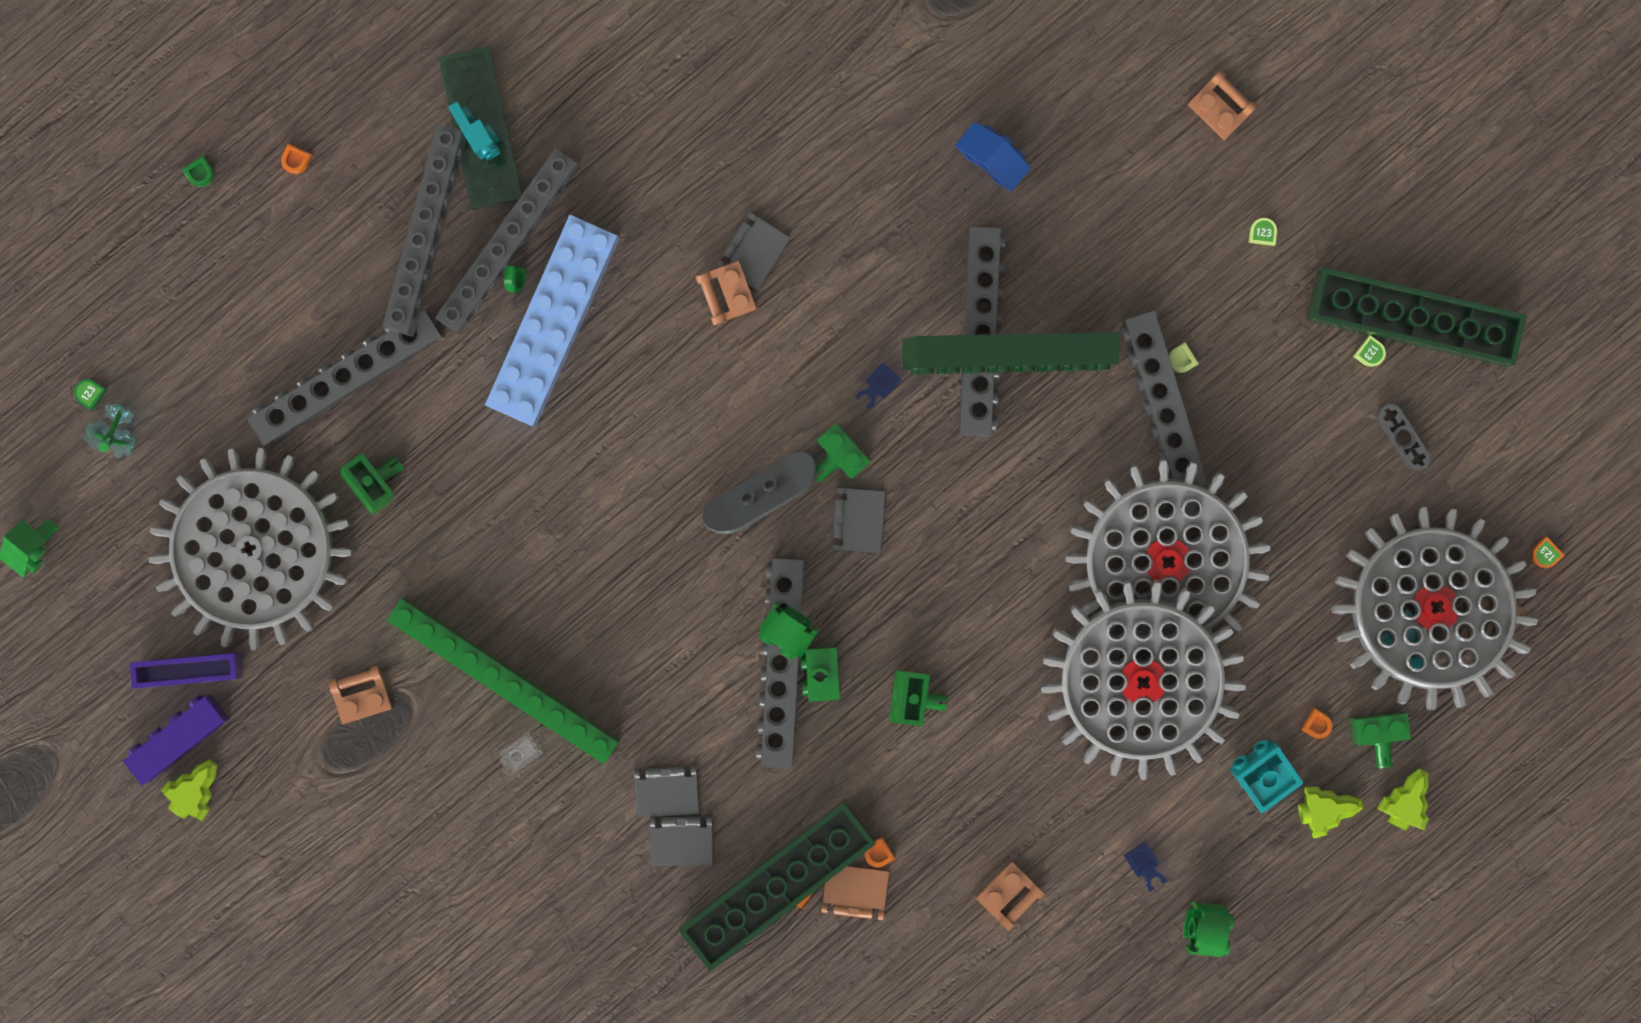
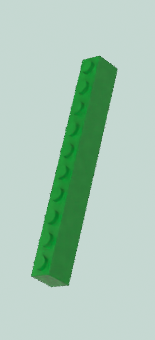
(503, 680)

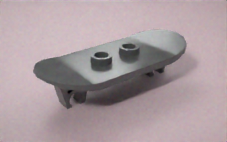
(760, 494)

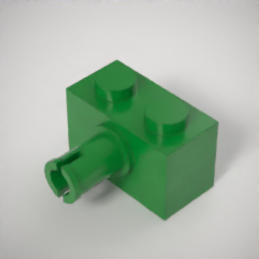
(840, 454)
(370, 482)
(24, 546)
(822, 674)
(911, 699)
(1380, 731)

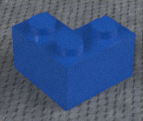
(994, 155)

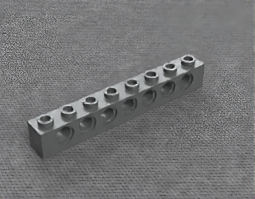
(425, 230)
(978, 239)
(507, 241)
(1157, 351)
(271, 432)
(781, 755)

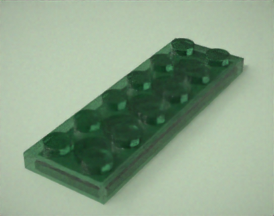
(473, 83)

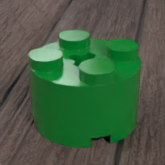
(787, 630)
(1208, 929)

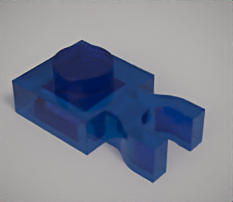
(880, 383)
(1144, 863)

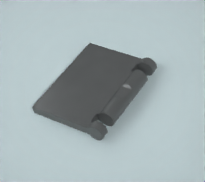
(755, 249)
(859, 520)
(666, 792)
(681, 842)

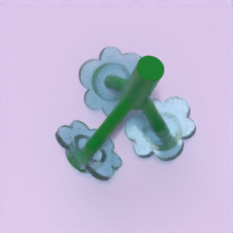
(103, 436)

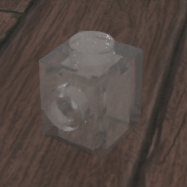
(520, 753)

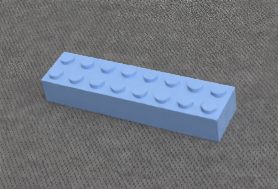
(552, 321)

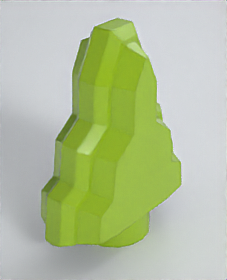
(192, 791)
(1408, 802)
(1326, 810)

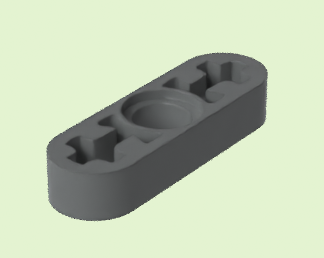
(1414, 439)

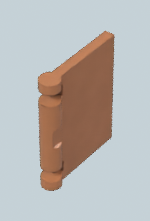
(856, 892)

